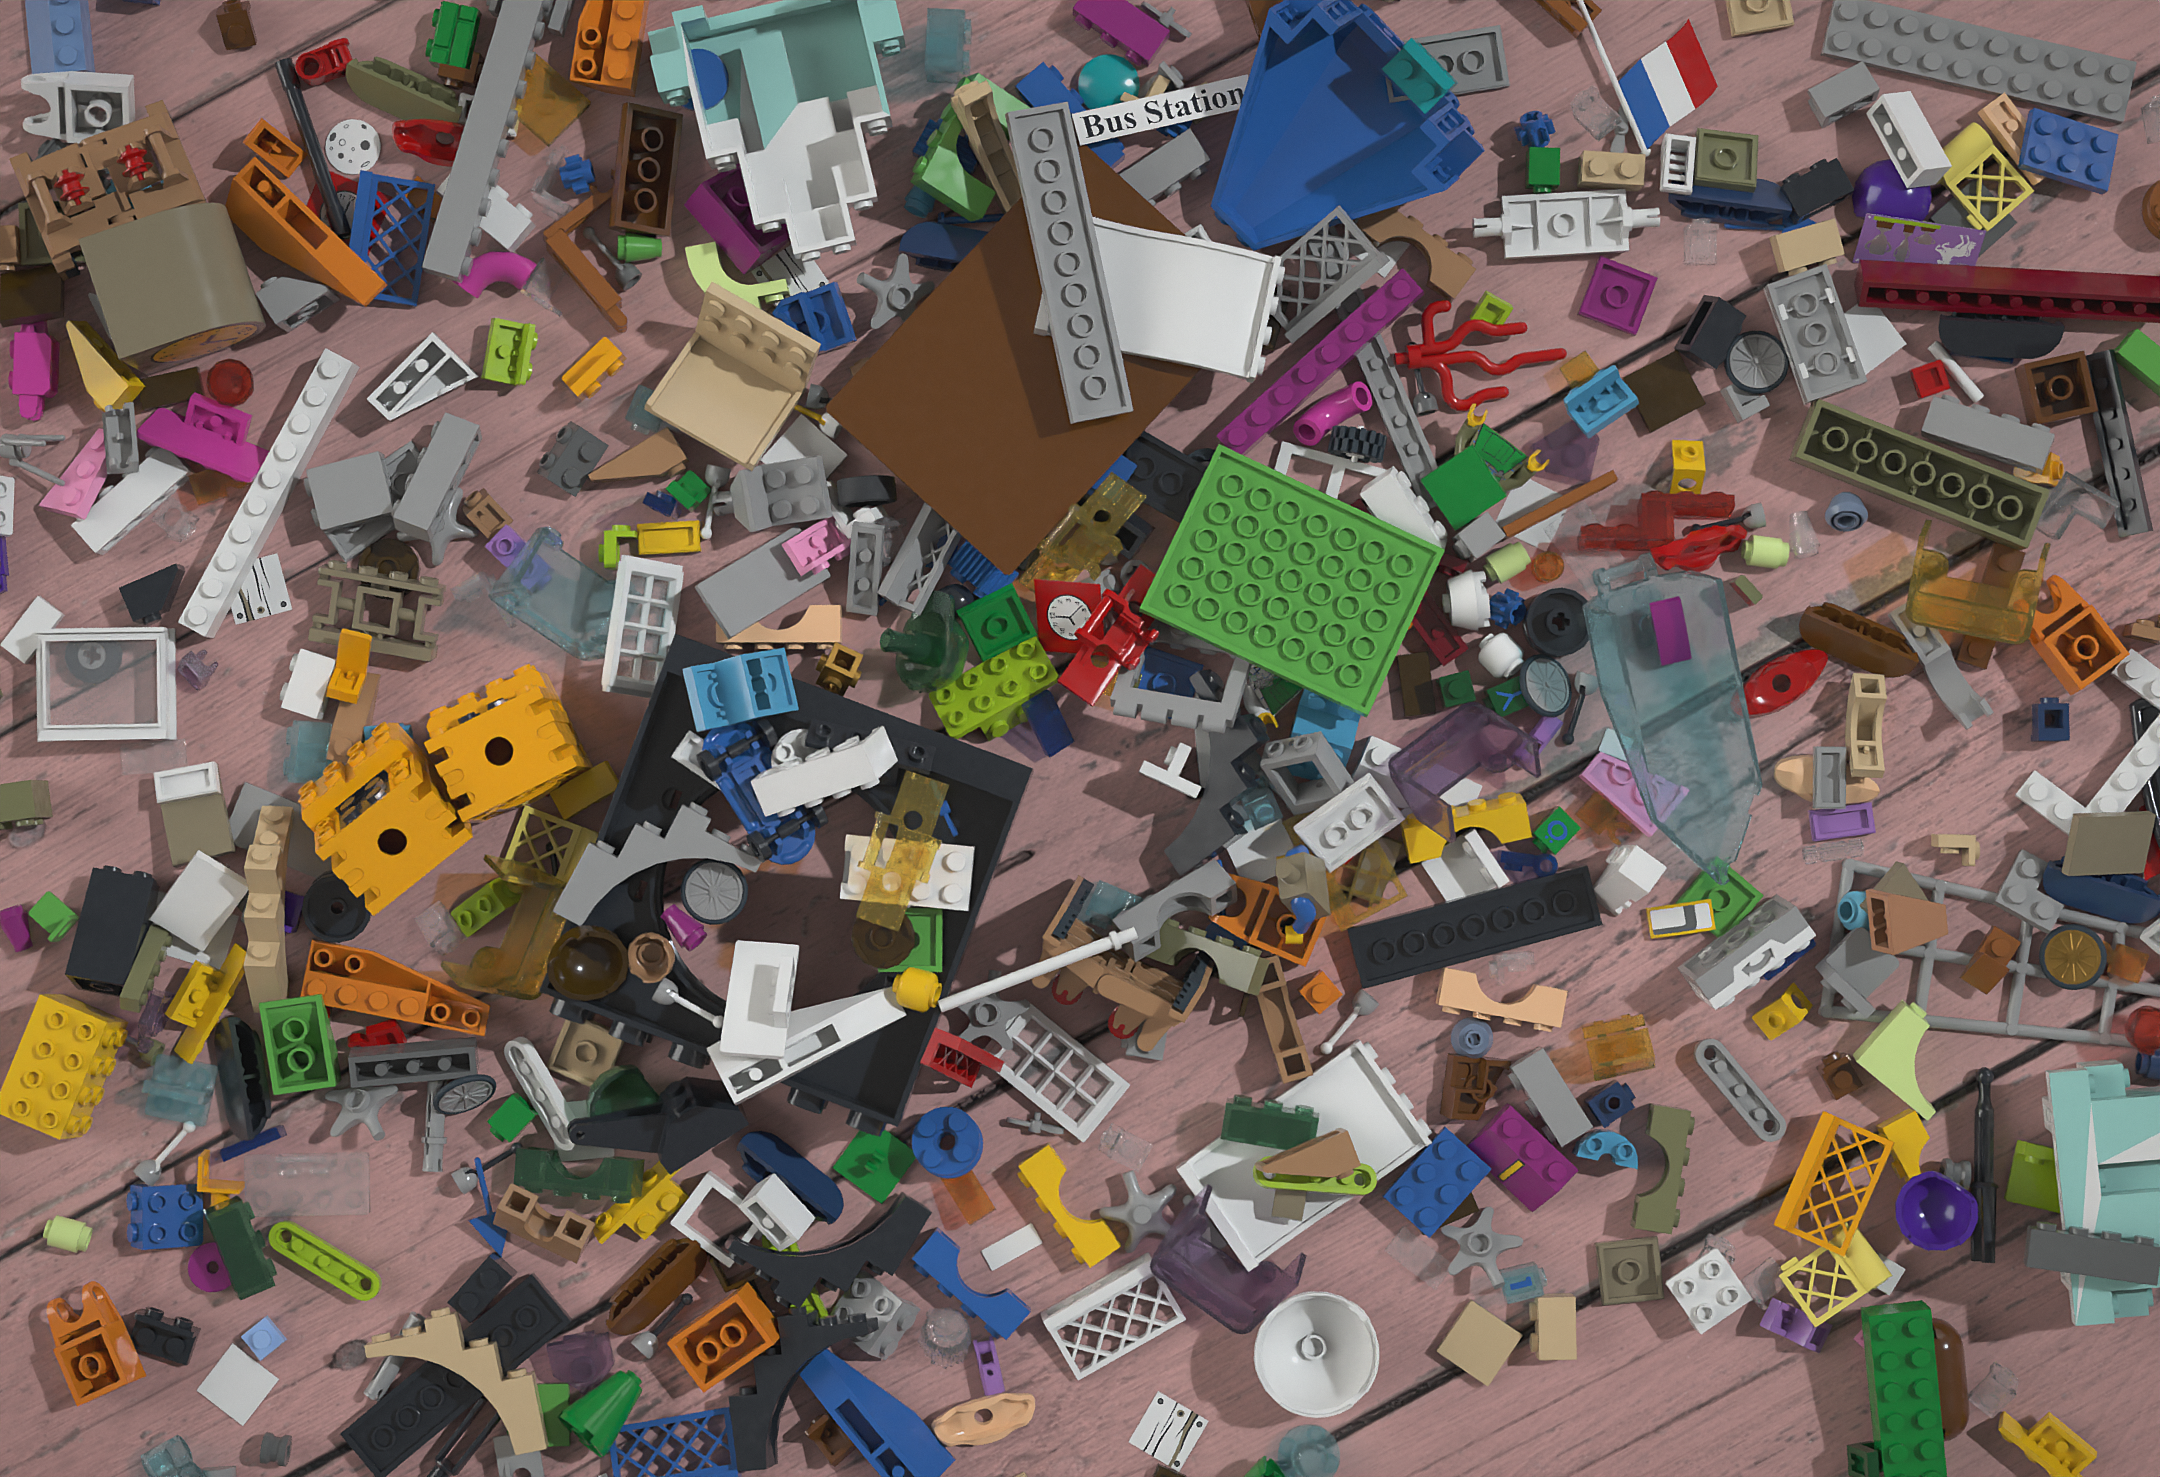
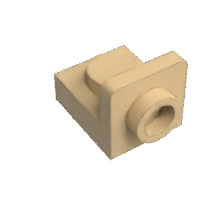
(1953, 842)

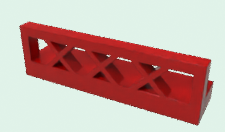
(958, 1051)

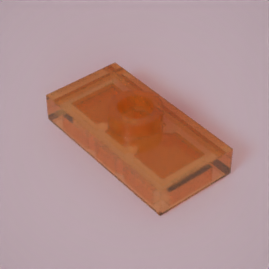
(969, 1197)

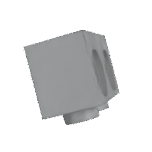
(1477, 538)

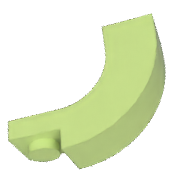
(707, 267)

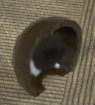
(587, 963)

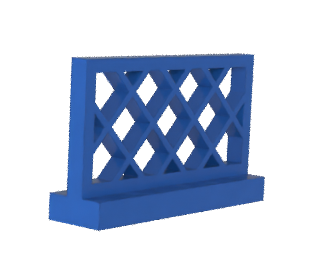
(363, 225)
(716, 1471)

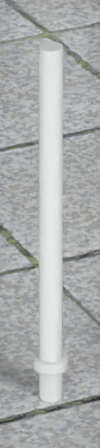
(1114, 941)

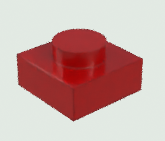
(1929, 379)

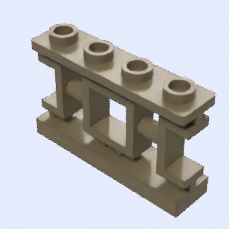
(382, 586)

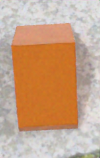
(274, 148)

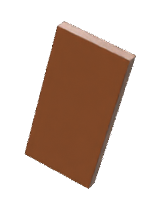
(1559, 504)

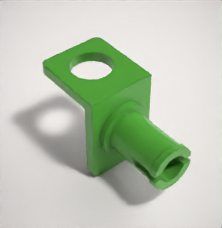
(53, 916)

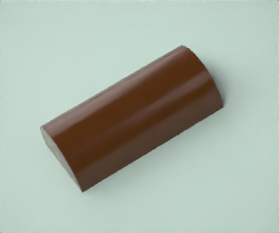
(645, 170)

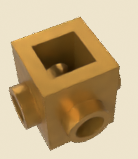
(839, 669)

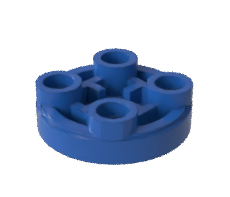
(712, 78)

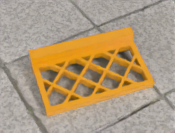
(1808, 1172)

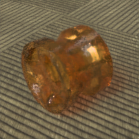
(1553, 562)

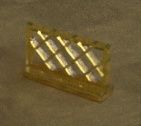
(1339, 905)

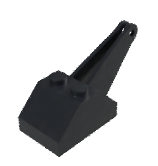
(679, 1127)

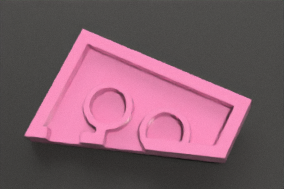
(82, 481)
(1616, 784)

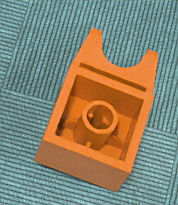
(2068, 627)
(1261, 922)
(93, 1347)

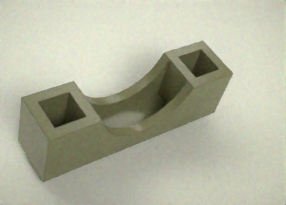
(1236, 967)
(1656, 1208)

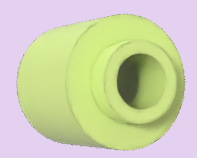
(1765, 552)
(1506, 562)
(67, 1234)

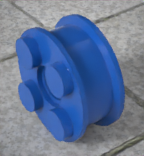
(930, 1132)

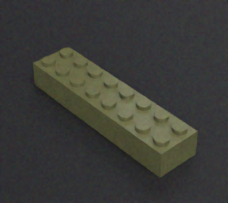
(1919, 475)

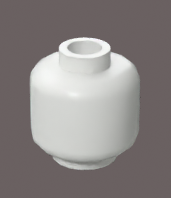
(1501, 655)

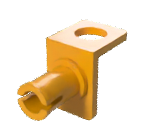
(219, 1189)

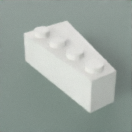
(825, 774)

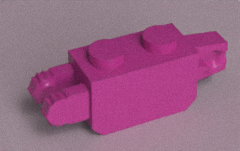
(34, 368)

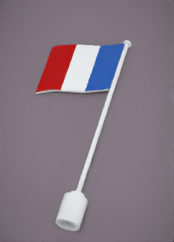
(1661, 84)

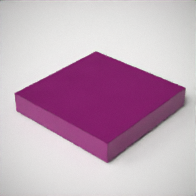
(1617, 296)

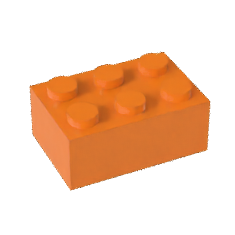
(725, 1337)

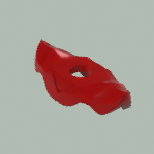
(420, 139)
(1711, 543)
(1799, 667)

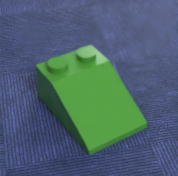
(299, 1044)

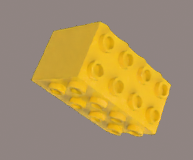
(61, 1066)

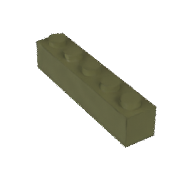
(145, 968)

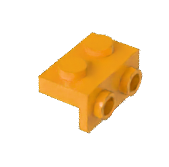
(593, 368)

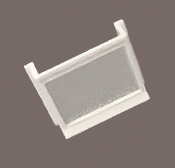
(106, 684)

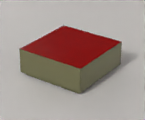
(1746, 590)

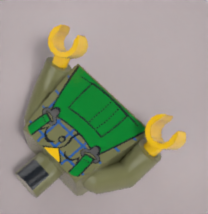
(1500, 455)

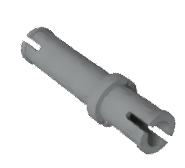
(434, 1130)
(391, 1364)

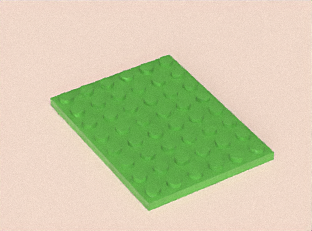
(1292, 580)

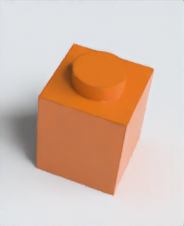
(1319, 992)

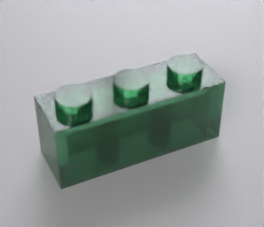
(1268, 1123)
(240, 1247)

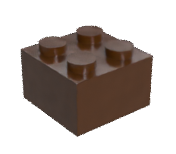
(2056, 389)

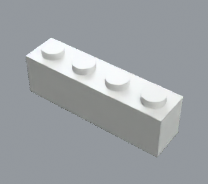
(132, 499)

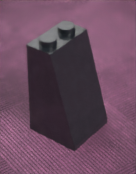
(111, 929)

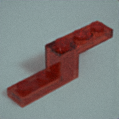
(1655, 520)

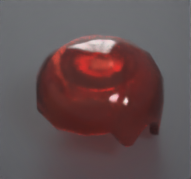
(230, 382)
(2143, 1029)

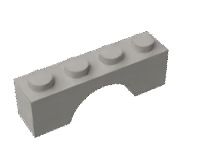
(1203, 890)

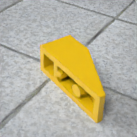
(103, 373)

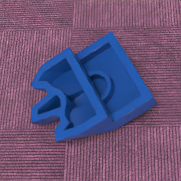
(819, 315)

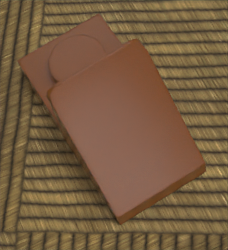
(1990, 960)

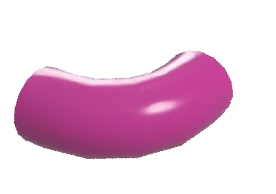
(497, 267)
(1331, 412)

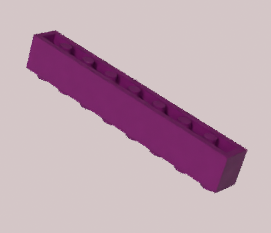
(1321, 363)

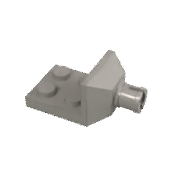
(777, 494)

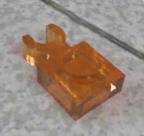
(212, 486)
(1600, 815)
(2126, 962)

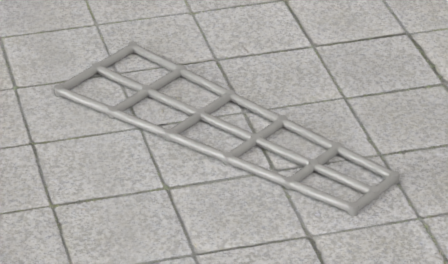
(2019, 968)

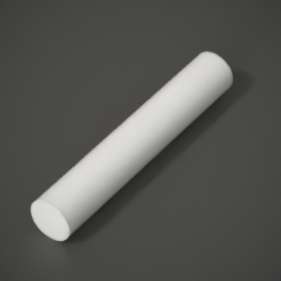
(1956, 372)

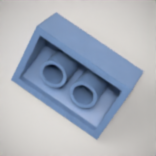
(59, 36)

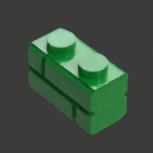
(454, 35)

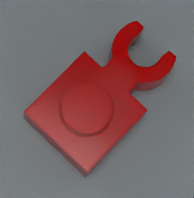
(378, 1034)

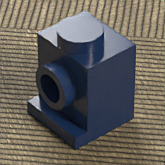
(2058, 729)
(1599, 1102)

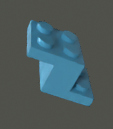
(740, 689)
(1334, 721)

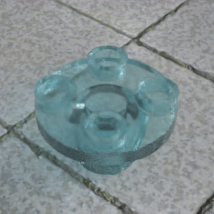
(1308, 1452)

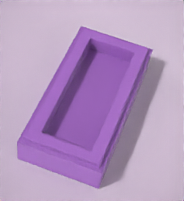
(1840, 823)

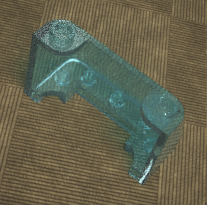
(557, 596)

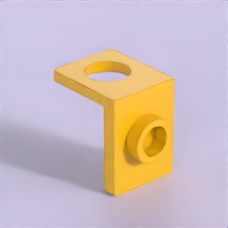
(1687, 463)
(1782, 1013)

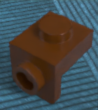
(236, 24)
(457, 77)
(830, 1439)

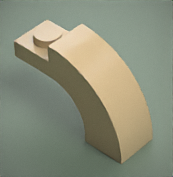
(1864, 725)

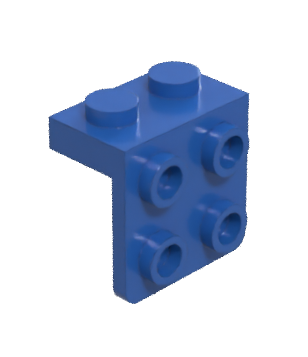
(165, 1216)

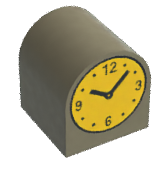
(173, 286)

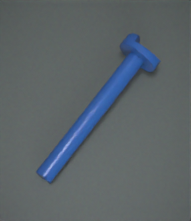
(961, 220)

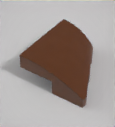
(1469, 1085)

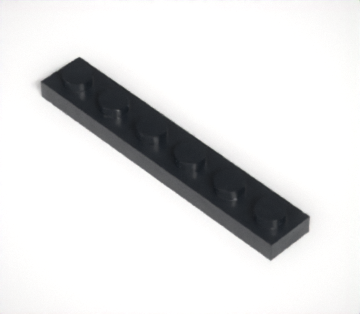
(2118, 446)

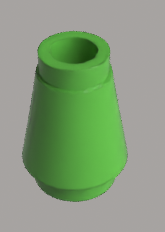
(637, 247)

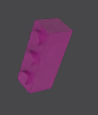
(1124, 27)

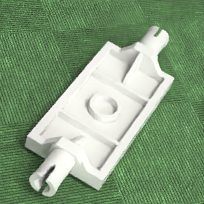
(1565, 223)

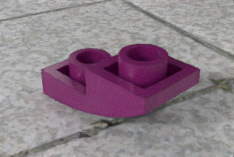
(1670, 630)

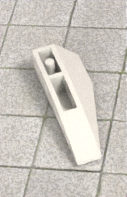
(811, 1037)

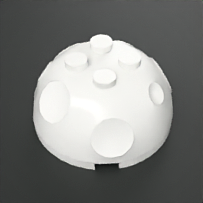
(1316, 1354)

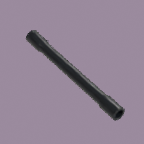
(291, 85)

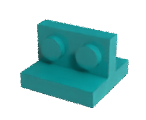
(1419, 75)

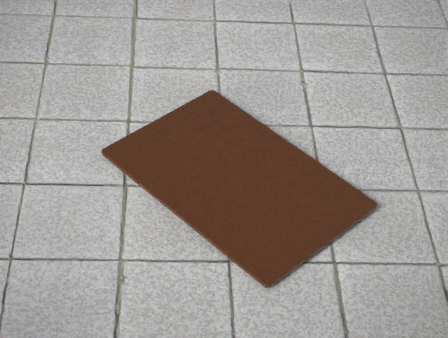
(977, 403)

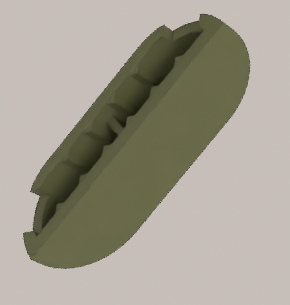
(401, 91)

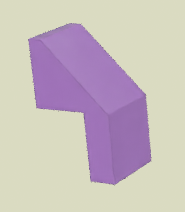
(1794, 1325)

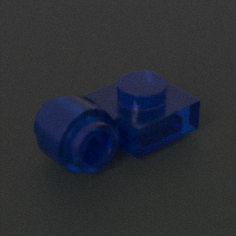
(1515, 862)

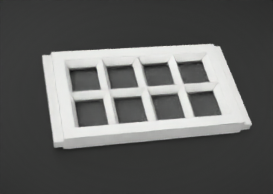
(641, 625)
(1058, 1073)

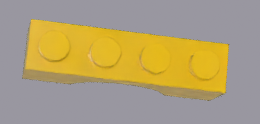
(1502, 816)
(1909, 1140)
(1091, 1238)

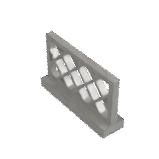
(1340, 288)

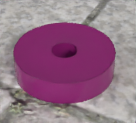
(200, 1272)

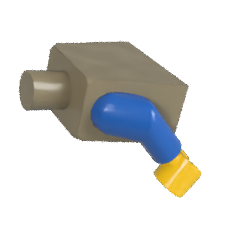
(1302, 890)

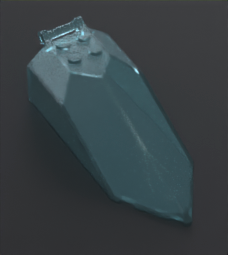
(1680, 721)

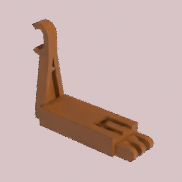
(578, 266)

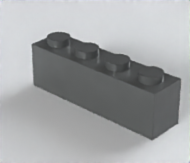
(413, 1062)
(2092, 1254)

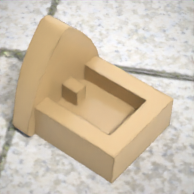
(1157, 87)

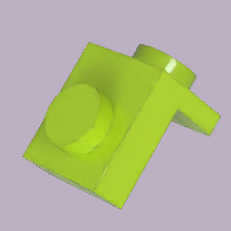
(610, 551)

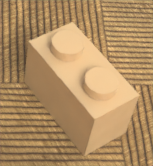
(1611, 170)
(1807, 246)
(1554, 1326)

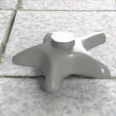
(895, 294)
(448, 530)
(990, 1016)
(360, 1106)
(1141, 1212)
(1480, 1247)

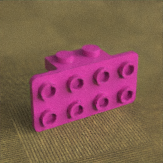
(208, 435)

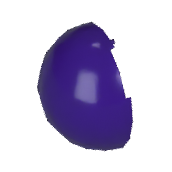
(1884, 193)
(1936, 1212)

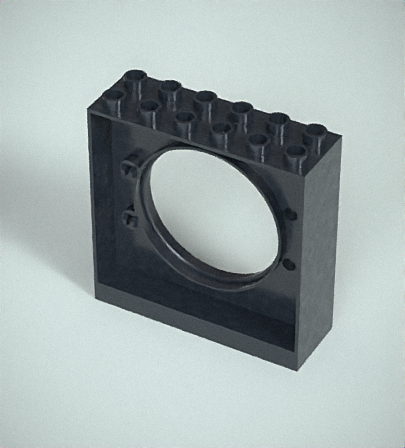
(880, 1070)

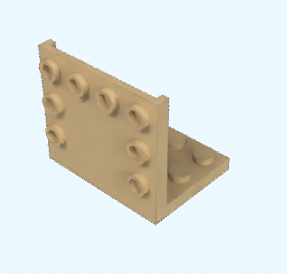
(735, 378)

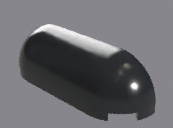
(1999, 335)
(242, 1077)

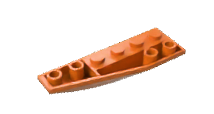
(610, 45)
(296, 235)
(385, 988)

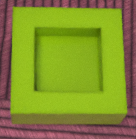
(1491, 309)

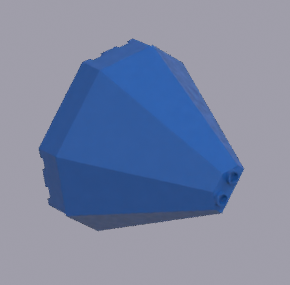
(1323, 129)

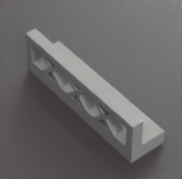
(917, 551)

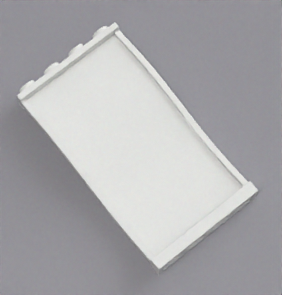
(1186, 299)
(1347, 1095)

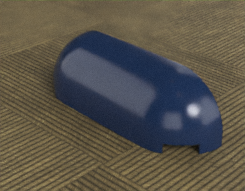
(1733, 206)
(939, 244)
(2109, 895)
(768, 1154)

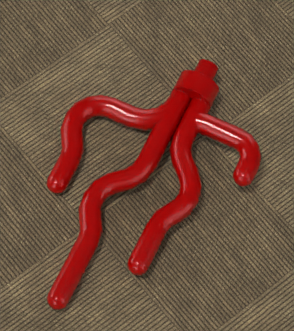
(1434, 355)

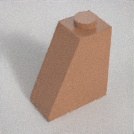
(1903, 921)

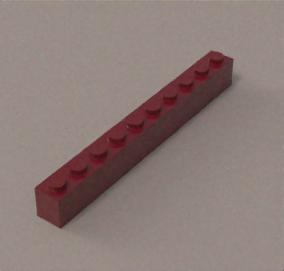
(2008, 291)

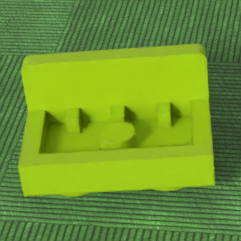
(509, 352)

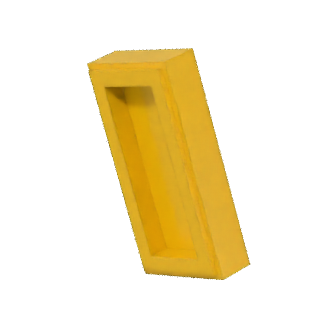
(669, 537)

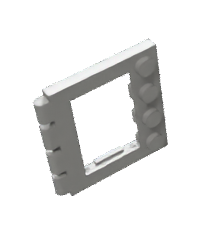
(1184, 710)

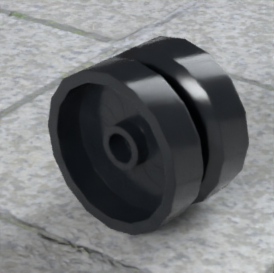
(1544, 635)
(330, 922)

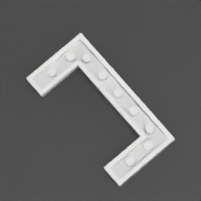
(2130, 774)

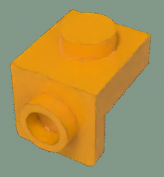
(2051, 473)

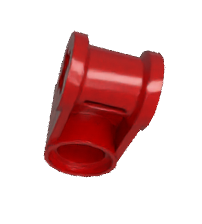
(328, 60)

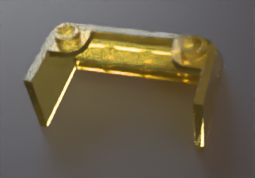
(1972, 606)
(521, 960)

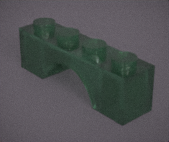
(542, 1169)

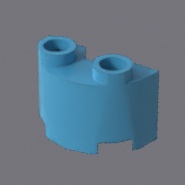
(1607, 1141)

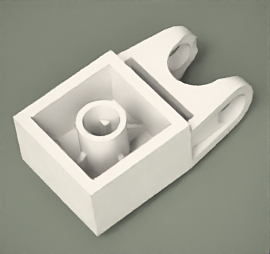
(76, 103)

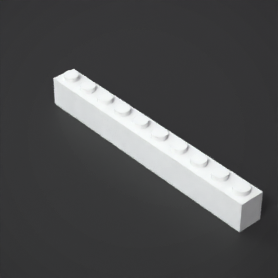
(268, 494)

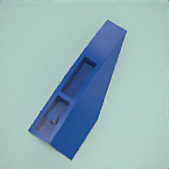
(875, 1421)

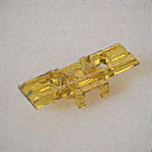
(1091, 540)
(911, 853)

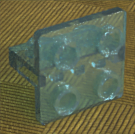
(180, 1090)

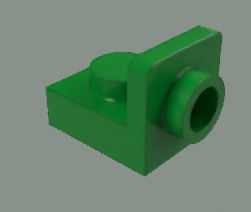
(689, 490)

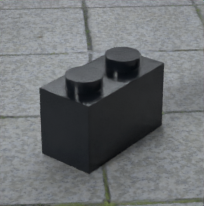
(1816, 190)
(1710, 332)
(482, 1287)

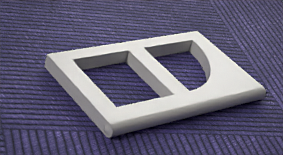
(1339, 465)

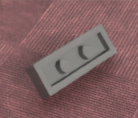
(865, 568)

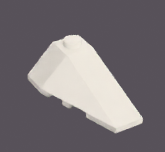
(1375, 761)

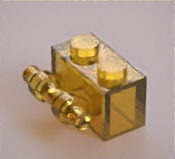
(1620, 1052)

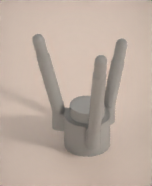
(20, 446)

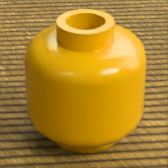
(917, 989)

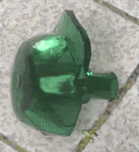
(930, 647)

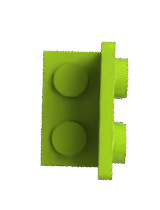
(2033, 1177)

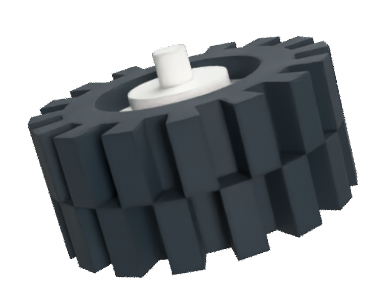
(1357, 444)

